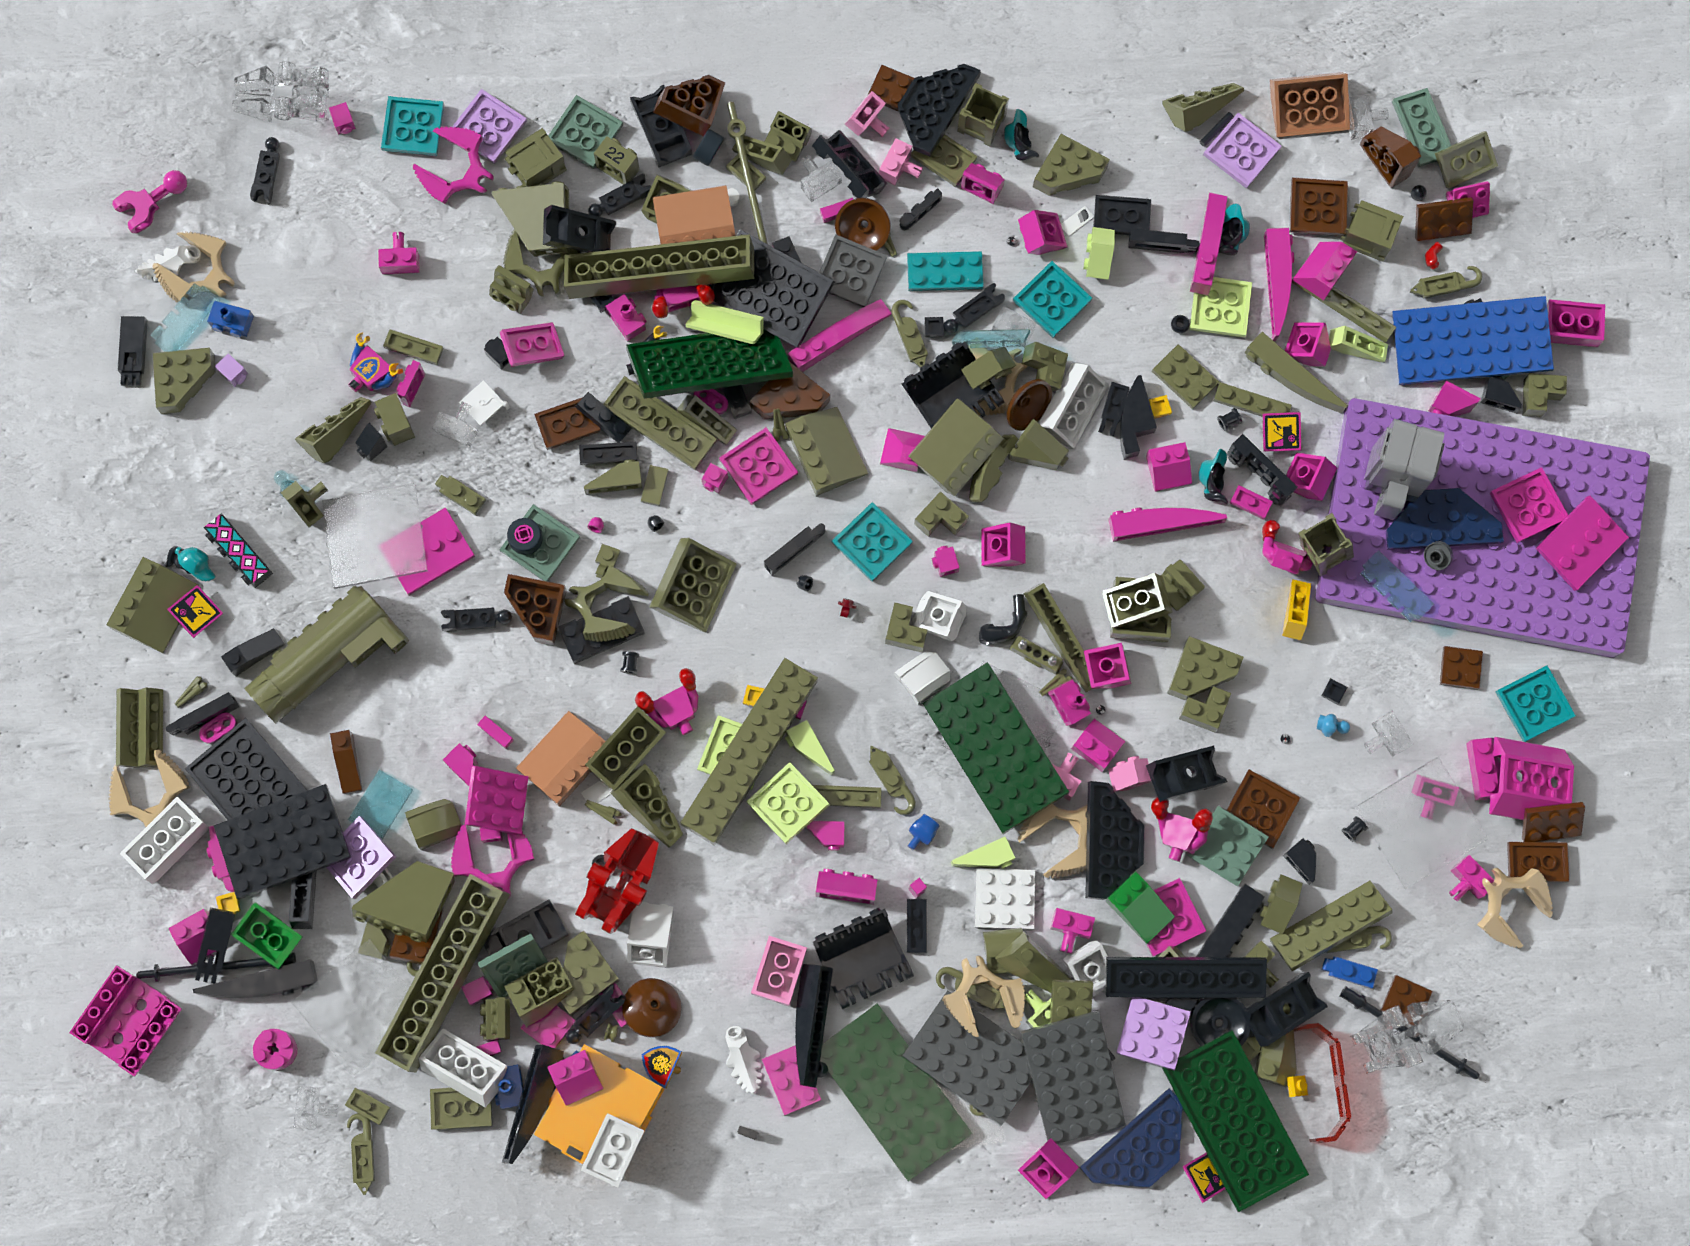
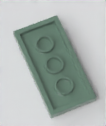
(1421, 124)

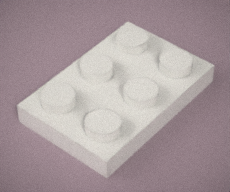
(612, 1150)

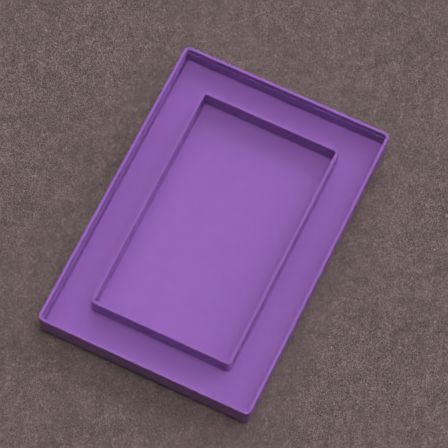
(1505, 585)

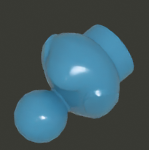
(1329, 725)

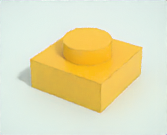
(1160, 406)
(752, 695)
(228, 902)
(1297, 1086)

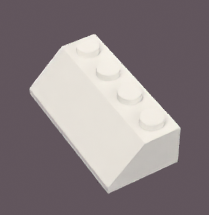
(1074, 404)
(165, 840)
(463, 1067)

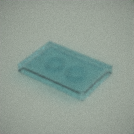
(381, 802)

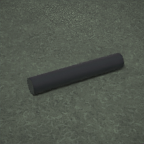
(1211, 134)

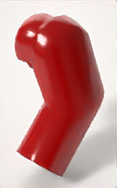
(1431, 256)

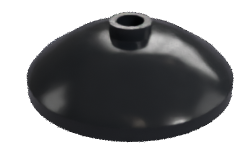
(1211, 1009)

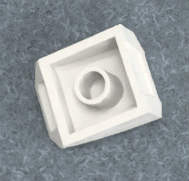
(940, 615)
(923, 675)
(1089, 964)

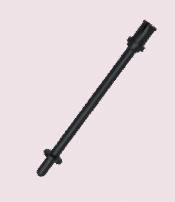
(157, 973)
(1360, 1002)

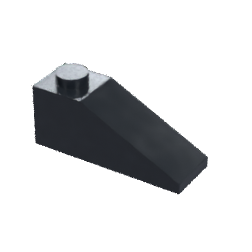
(252, 651)

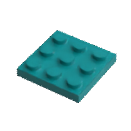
(411, 125)
(1052, 299)
(872, 541)
(1535, 703)

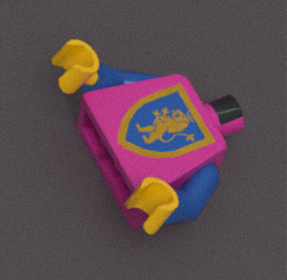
(370, 368)

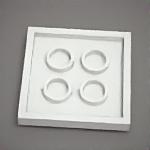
(1004, 898)

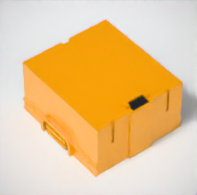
(577, 1124)

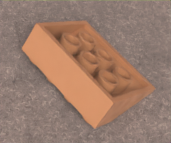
(1310, 104)
(694, 215)
(560, 758)

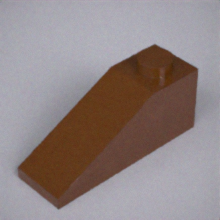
(346, 761)

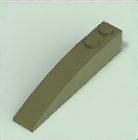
(1290, 373)
(1059, 632)

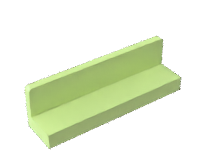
(725, 322)

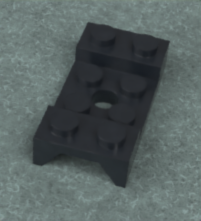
(666, 143)
(863, 177)
(563, 225)
(1246, 452)
(583, 649)
(1171, 777)
(540, 921)
(1271, 1022)

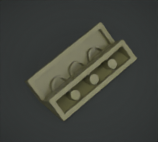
(138, 726)

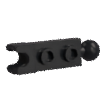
(266, 171)
(621, 197)
(974, 309)
(474, 619)
(595, 1015)

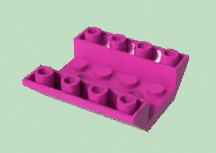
(1538, 766)
(116, 1011)

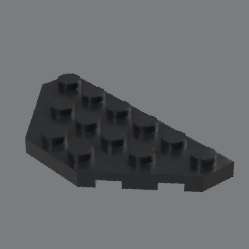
(933, 103)
(1112, 841)

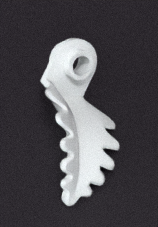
(172, 260)
(743, 1059)

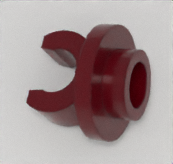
(847, 604)

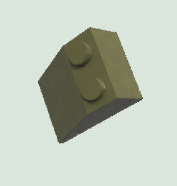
(1137, 601)

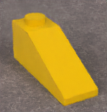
(1297, 610)

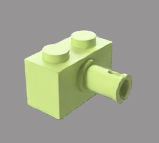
(1041, 1008)

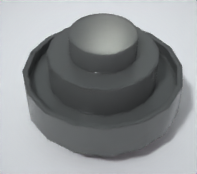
(1438, 555)

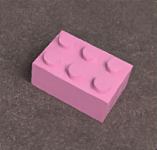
(779, 971)

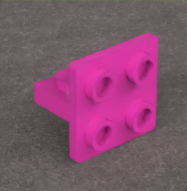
(1478, 192)

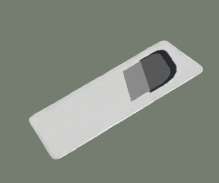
(1076, 220)

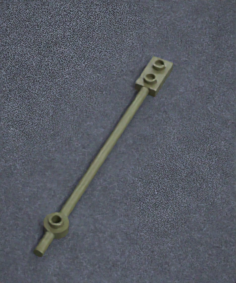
(737, 123)

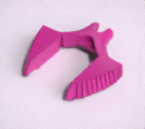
(468, 141)
(463, 862)

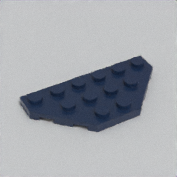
(1444, 517)
(1142, 1148)

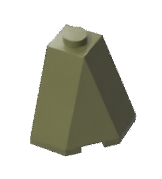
(1039, 448)

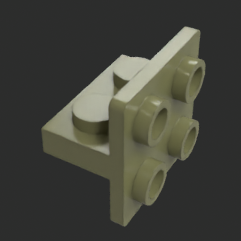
(1181, 584)

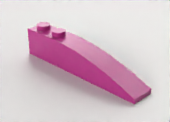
(1209, 244)
(1279, 274)
(838, 335)
(1159, 520)

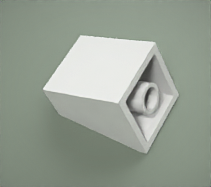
(650, 934)

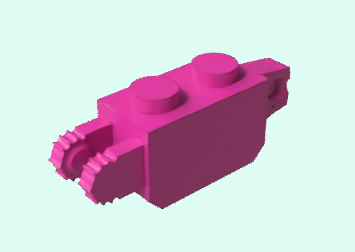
(219, 869)

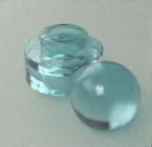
(282, 478)

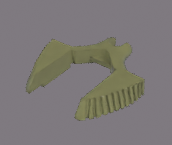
(514, 263)
(599, 628)

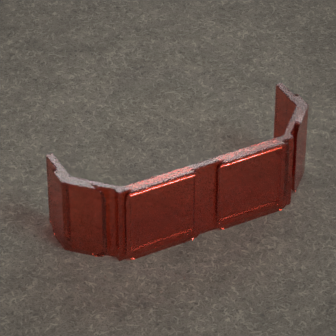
(1338, 1074)

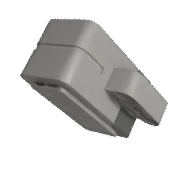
(1402, 465)

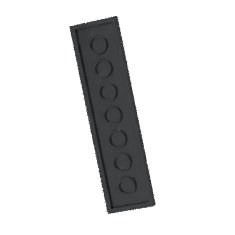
(1186, 977)

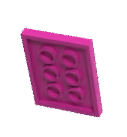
(1582, 543)
(443, 548)

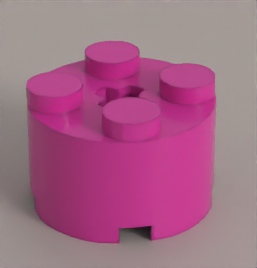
(275, 1038)

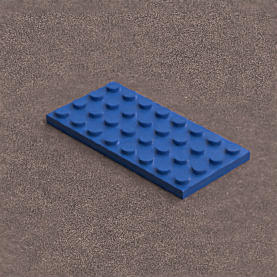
(1472, 340)

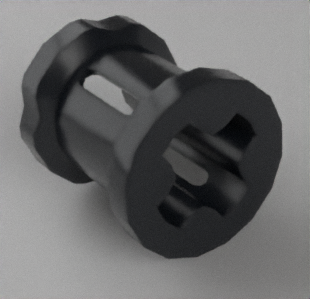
(1229, 419)
(629, 662)
(1354, 829)

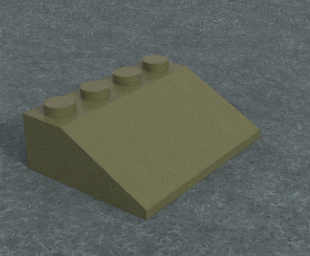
(955, 447)
(825, 450)
(693, 584)
(144, 605)

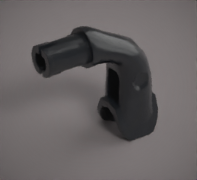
(993, 634)

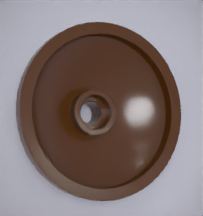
(850, 226)
(1028, 404)
(642, 1016)

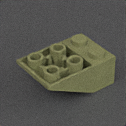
(539, 991)

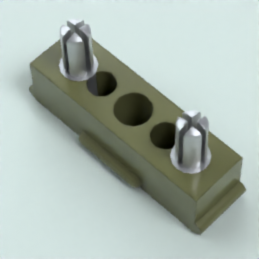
(1052, 665)

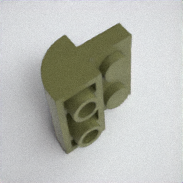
(788, 134)
(510, 290)
(995, 943)
(495, 1019)

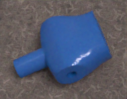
(923, 830)

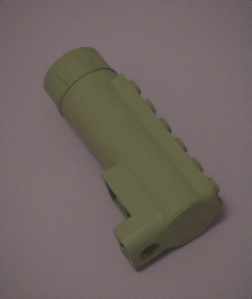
(340, 636)

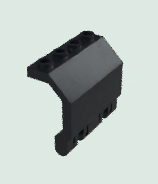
(943, 382)
(862, 954)

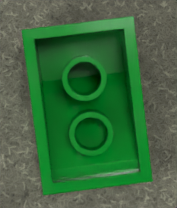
(1140, 907)
(266, 935)

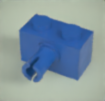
(230, 319)
(510, 1088)

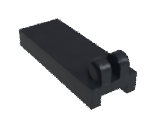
(916, 925)

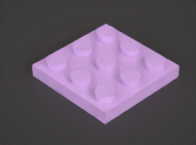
(494, 122)
(1242, 150)
(367, 860)
(1153, 1032)

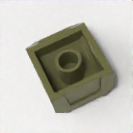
(660, 187)
(433, 823)

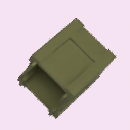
(983, 105)
(535, 159)
(1372, 230)
(1326, 534)

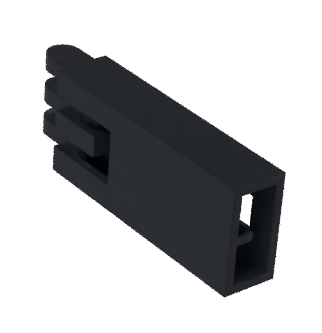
(1162, 241)
(132, 340)
(793, 548)
(202, 715)
(215, 938)

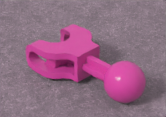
(145, 203)

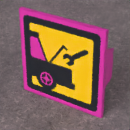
(1281, 431)
(195, 611)
(1203, 1177)

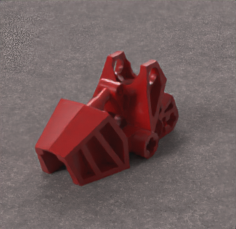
(633, 855)

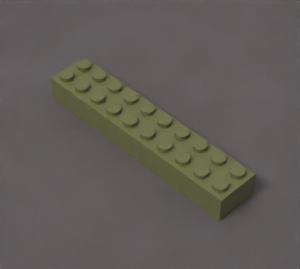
(659, 266)
(749, 751)
(442, 973)

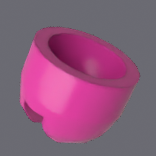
(596, 525)

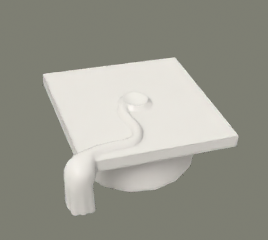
(484, 403)

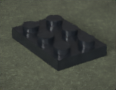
(1121, 213)

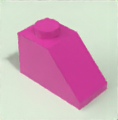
(828, 833)

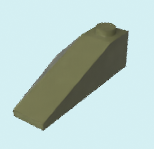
(1196, 109)
(328, 438)
(645, 801)
(1030, 963)
(1278, 1059)

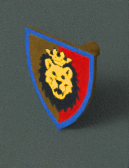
(661, 1064)

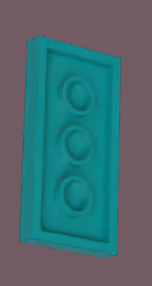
(945, 271)

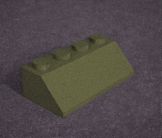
(625, 748)

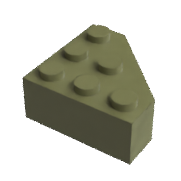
(1069, 167)
(180, 376)
(1150, 630)
(1202, 668)
(587, 973)

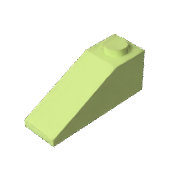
(1357, 344)
(807, 744)
(989, 856)

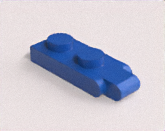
(1350, 971)

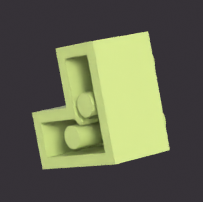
(1100, 249)

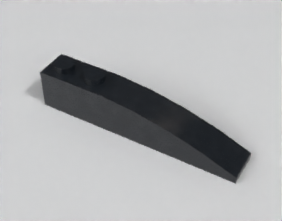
(302, 901)
(265, 983)
(811, 1020)
(533, 1100)

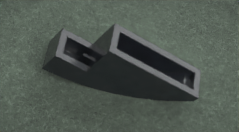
(1135, 419)

